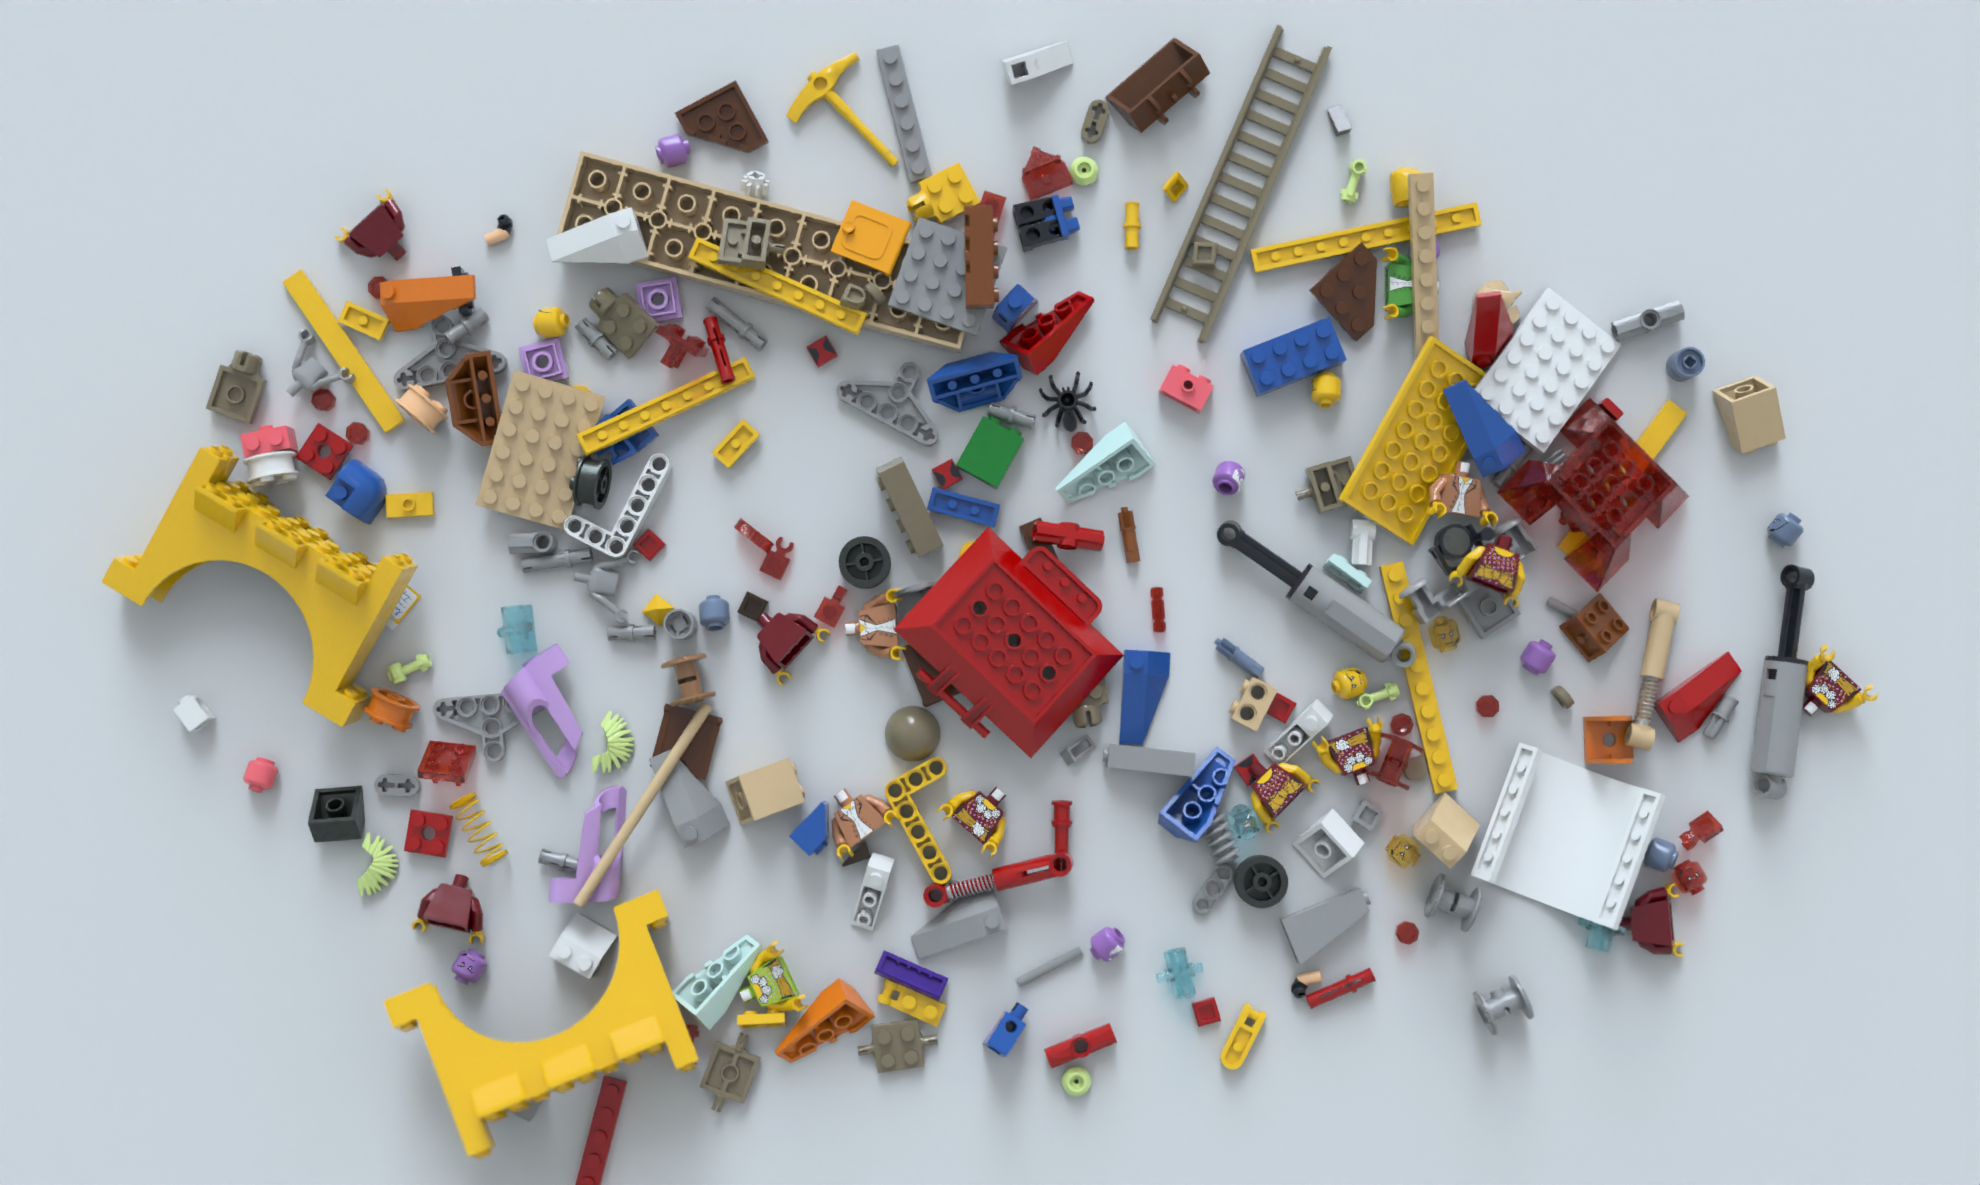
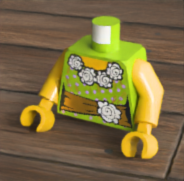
(772, 982)

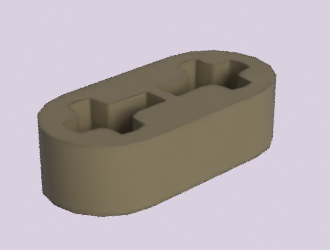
(1100, 123)

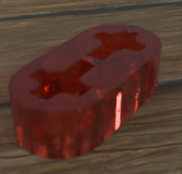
(753, 535)

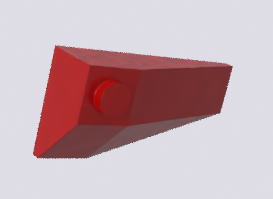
(1488, 329)
(1045, 337)
(1694, 699)

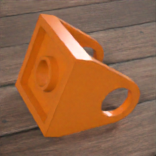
(1594, 749)

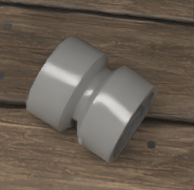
(680, 624)

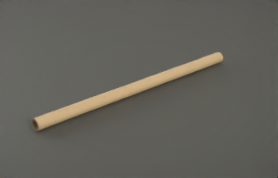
(642, 805)

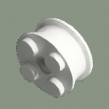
(271, 468)

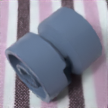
(1685, 364)

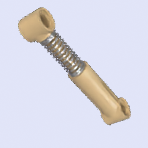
(1663, 619)

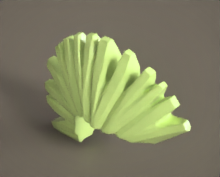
(615, 744)
(379, 866)

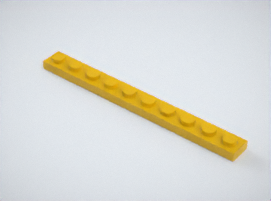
(1371, 235)
(1419, 682)

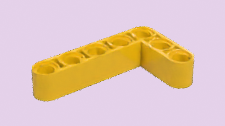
(917, 819)

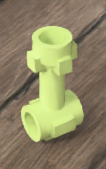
(1356, 170)
(398, 673)
(1366, 700)

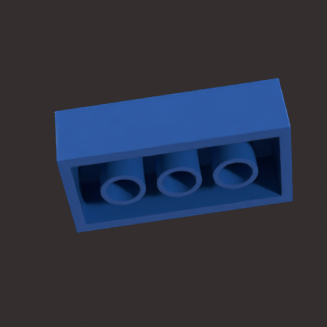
(1293, 357)

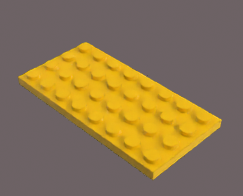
(1412, 445)

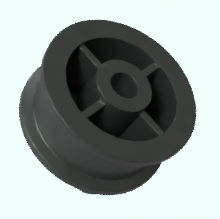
(591, 482)
(864, 576)
(1247, 878)

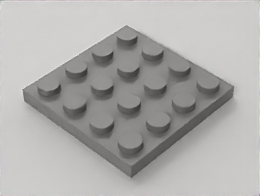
(934, 278)

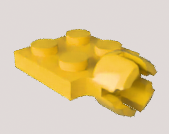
(943, 196)

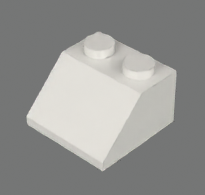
(1328, 843)
(583, 945)

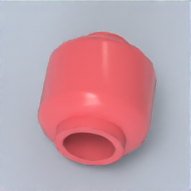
(260, 774)

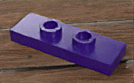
(911, 975)

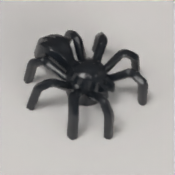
(1067, 402)

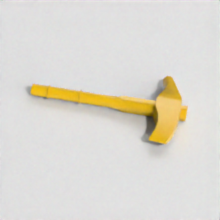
(821, 87)

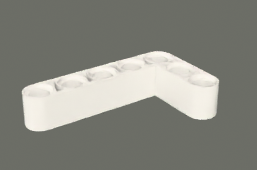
(627, 514)

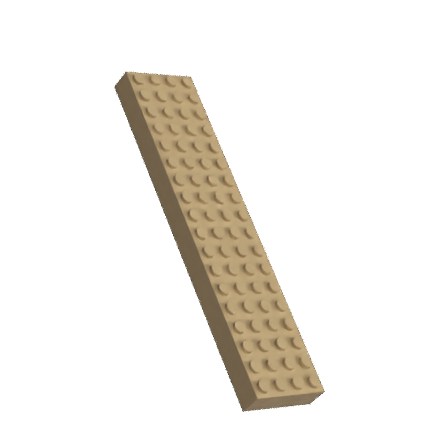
(680, 210)

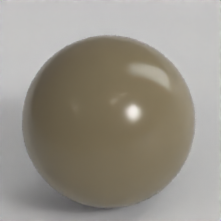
(912, 733)

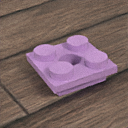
(668, 287)
(553, 350)

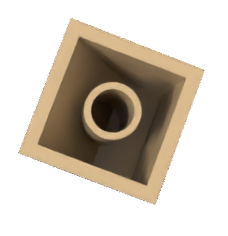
(1750, 414)
(765, 791)
(1446, 830)

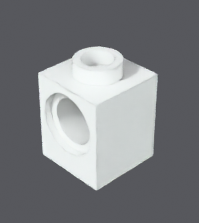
(193, 713)

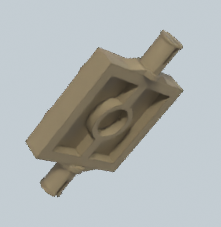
(897, 1045)
(730, 1072)

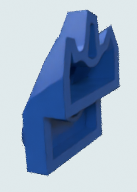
(631, 445)

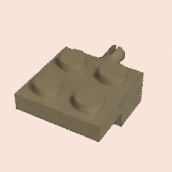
(747, 243)
(1327, 483)

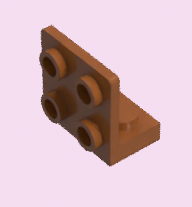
(1594, 628)

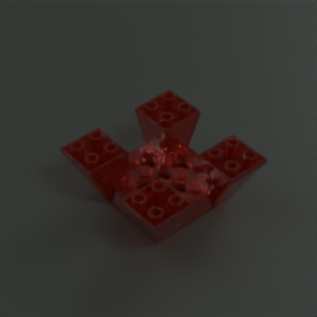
(1571, 484)

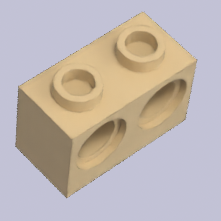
(1258, 707)

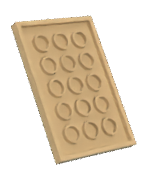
(537, 449)

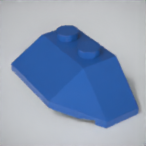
(975, 381)

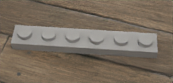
(904, 113)

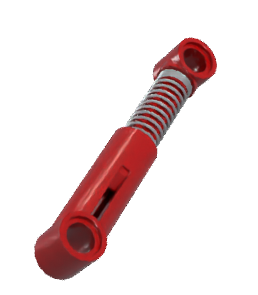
(1000, 878)

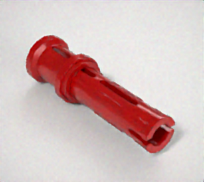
(1061, 823)

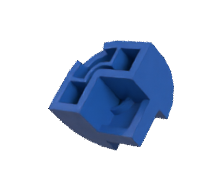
(359, 491)

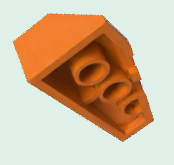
(420, 300)
(830, 1015)

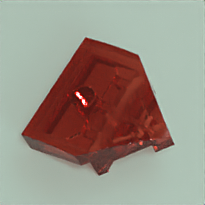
(1044, 174)

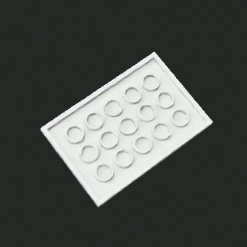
(1546, 369)

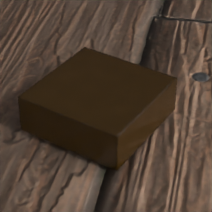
(752, 606)

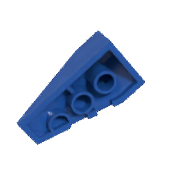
(1487, 435)

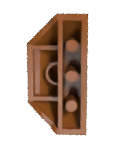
(474, 397)

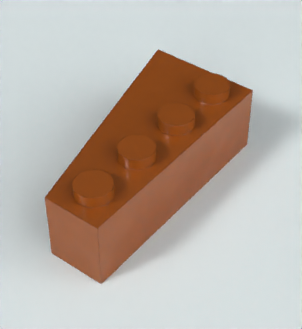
(979, 258)

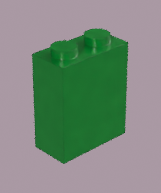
(990, 451)

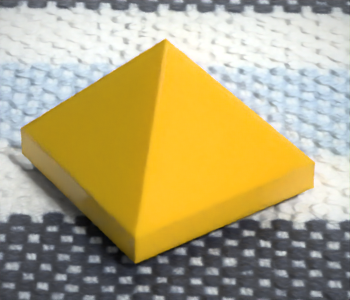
(1175, 186)
(657, 609)

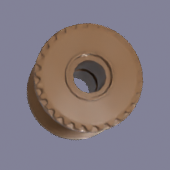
(688, 679)

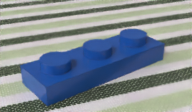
(963, 507)

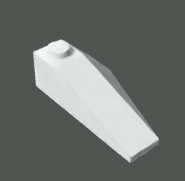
(602, 241)

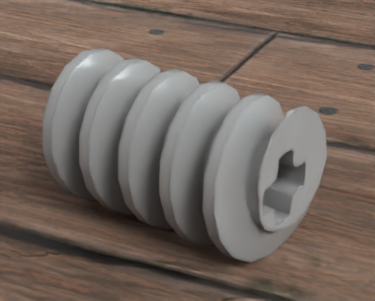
(1220, 840)

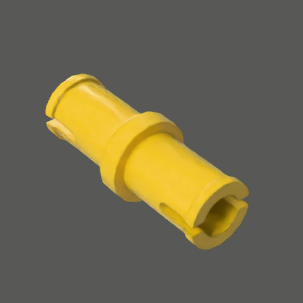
(1131, 225)

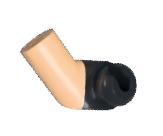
(502, 232)
(1302, 981)

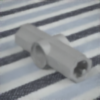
(1635, 324)

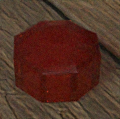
(374, 286)
(323, 400)
(357, 433)
(1082, 443)
(1487, 706)
(1401, 724)
(1406, 932)

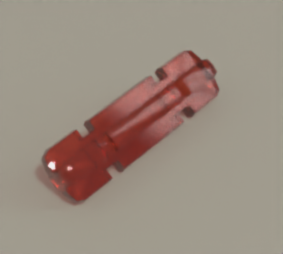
(1158, 609)

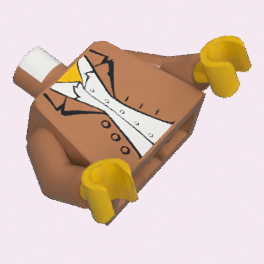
(1460, 496)
(876, 626)
(858, 819)

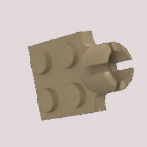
(622, 321)
(238, 388)
(1091, 706)

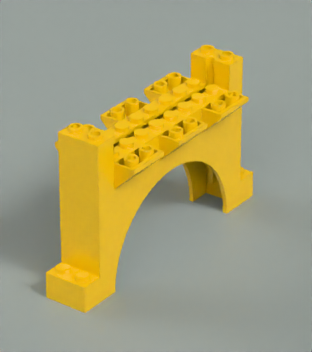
(337, 592)
(495, 1076)

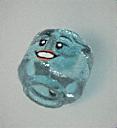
(1243, 822)

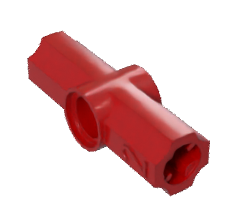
(1068, 536)
(1065, 1051)

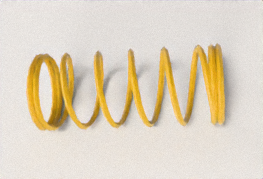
(463, 802)

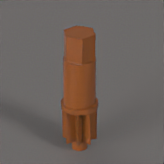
(1127, 528)

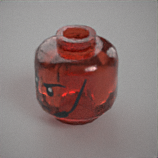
(1689, 877)

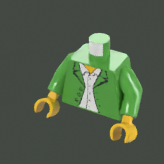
(1398, 285)

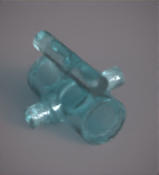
(518, 629)
(1600, 936)
(1179, 973)

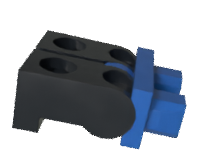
(1044, 221)

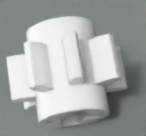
(755, 185)

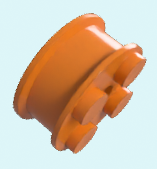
(391, 709)

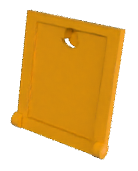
(875, 240)

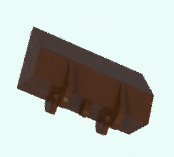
(1159, 85)

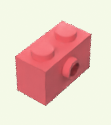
(1186, 388)
(269, 440)

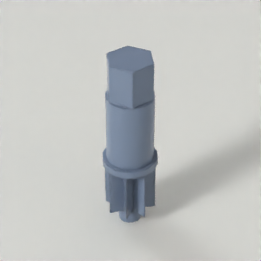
(1238, 657)

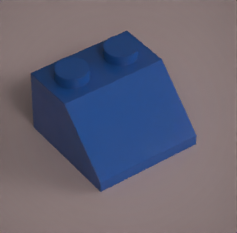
(813, 831)

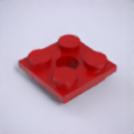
(311, 456)
(415, 838)

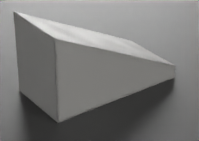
(1077, 750)

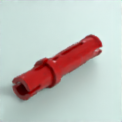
(716, 341)
(1366, 977)

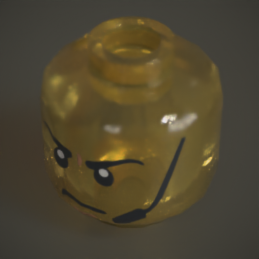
(1444, 634)
(1403, 851)

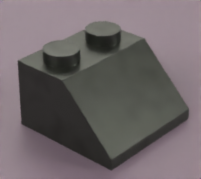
(337, 814)

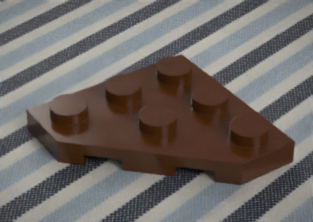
(723, 120)
(1350, 291)

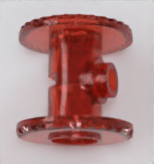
(1395, 761)

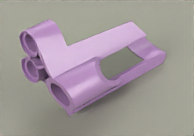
(535, 689)
(566, 889)

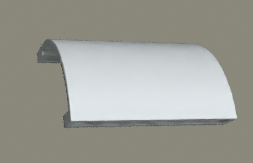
(1568, 836)

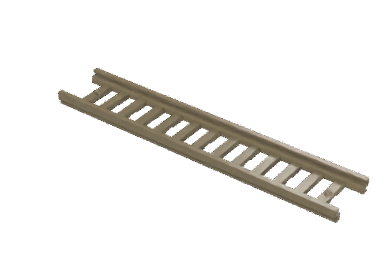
(1219, 176)

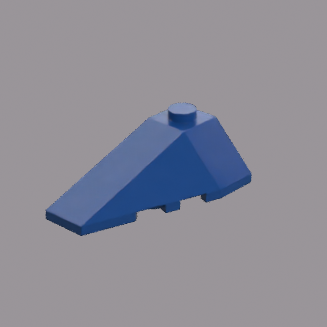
(1142, 687)
(1196, 802)

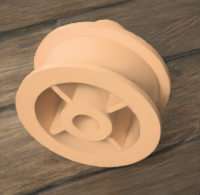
(421, 409)

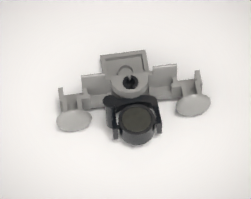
(1479, 604)

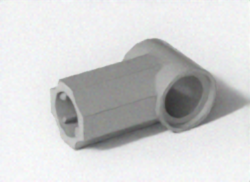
(530, 543)

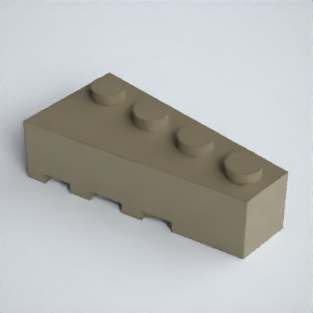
(909, 507)

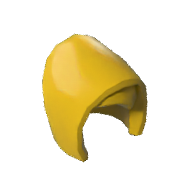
(1399, 186)

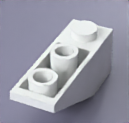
(1037, 62)
(1298, 733)
(872, 891)

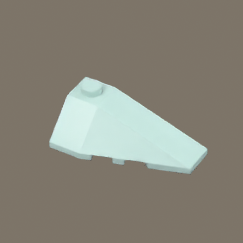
(1113, 459)
(714, 987)

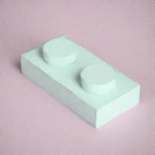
(1345, 572)

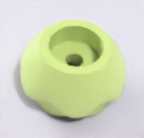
(1084, 178)
(1076, 1073)

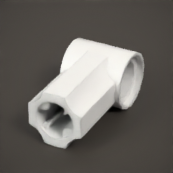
(1362, 536)

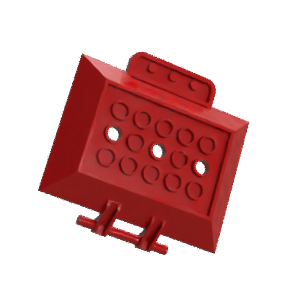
(971, 651)

